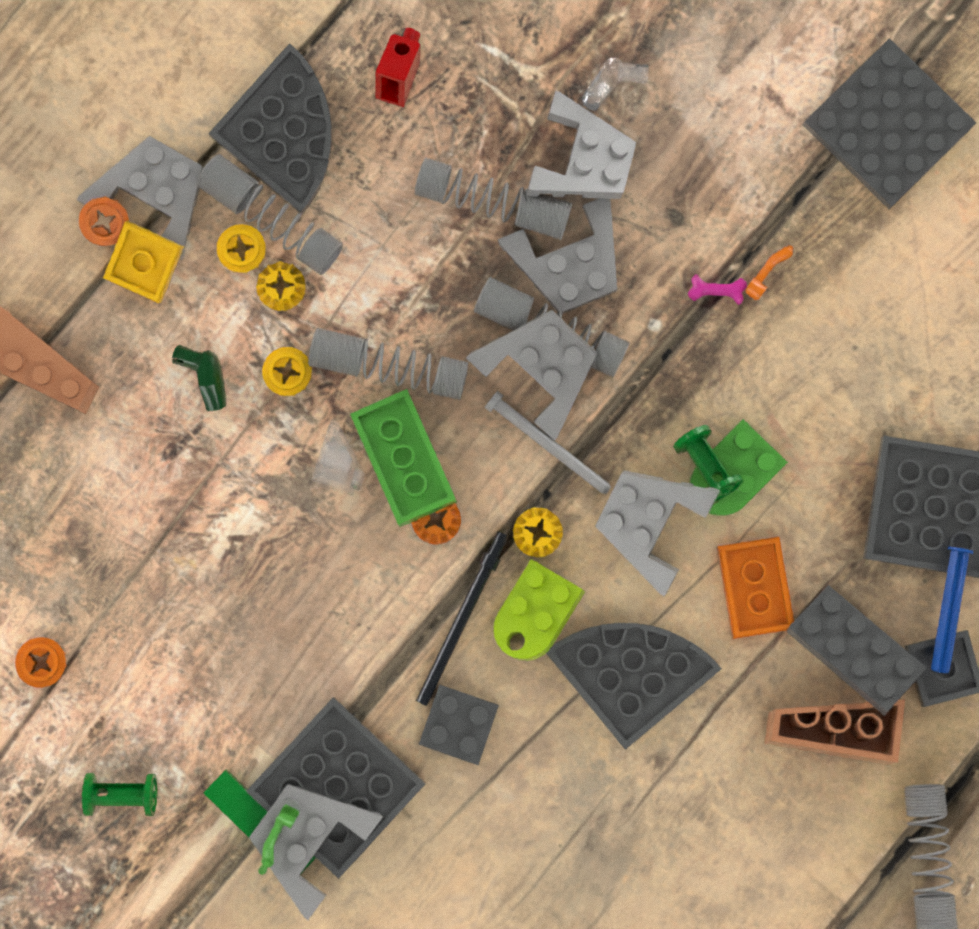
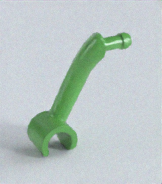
(285, 818)

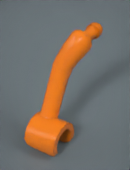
(756, 287)

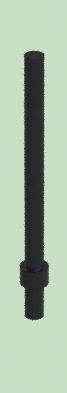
(489, 562)

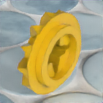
(229, 240)
(291, 296)
(279, 359)
(524, 538)

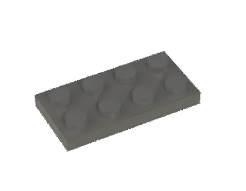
(856, 650)

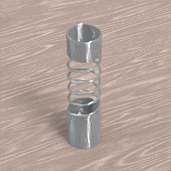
(238, 190)
(539, 214)
(512, 307)
(346, 353)
(933, 908)

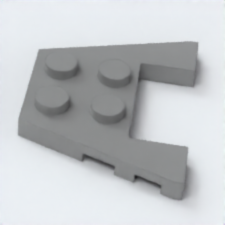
(597, 159)
(158, 179)
(575, 272)
(551, 355)
(639, 514)
(299, 844)

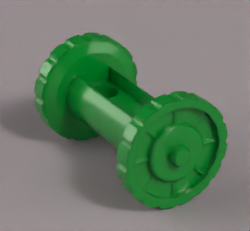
(706, 460)
(119, 794)

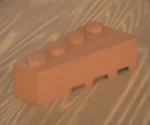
(40, 367)
(839, 730)

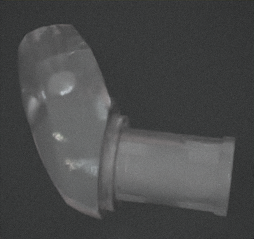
(608, 77)

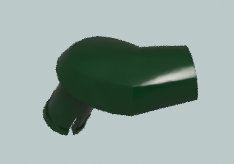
(208, 372)

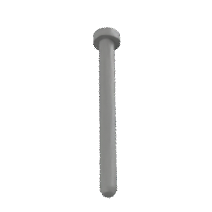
(547, 443)

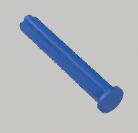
(950, 609)

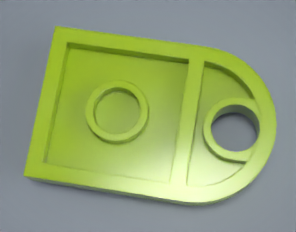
(537, 610)

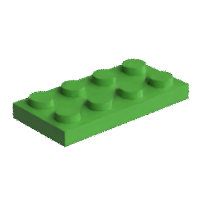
(403, 458)

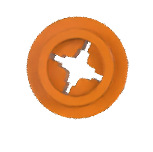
(100, 234)
(434, 534)
(26, 663)

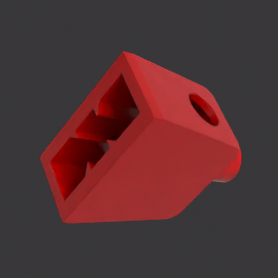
(398, 67)

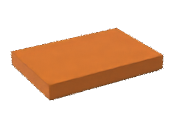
(755, 587)

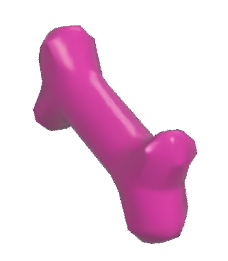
(731, 290)

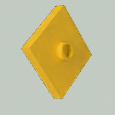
(143, 262)

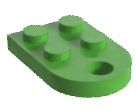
(749, 456)

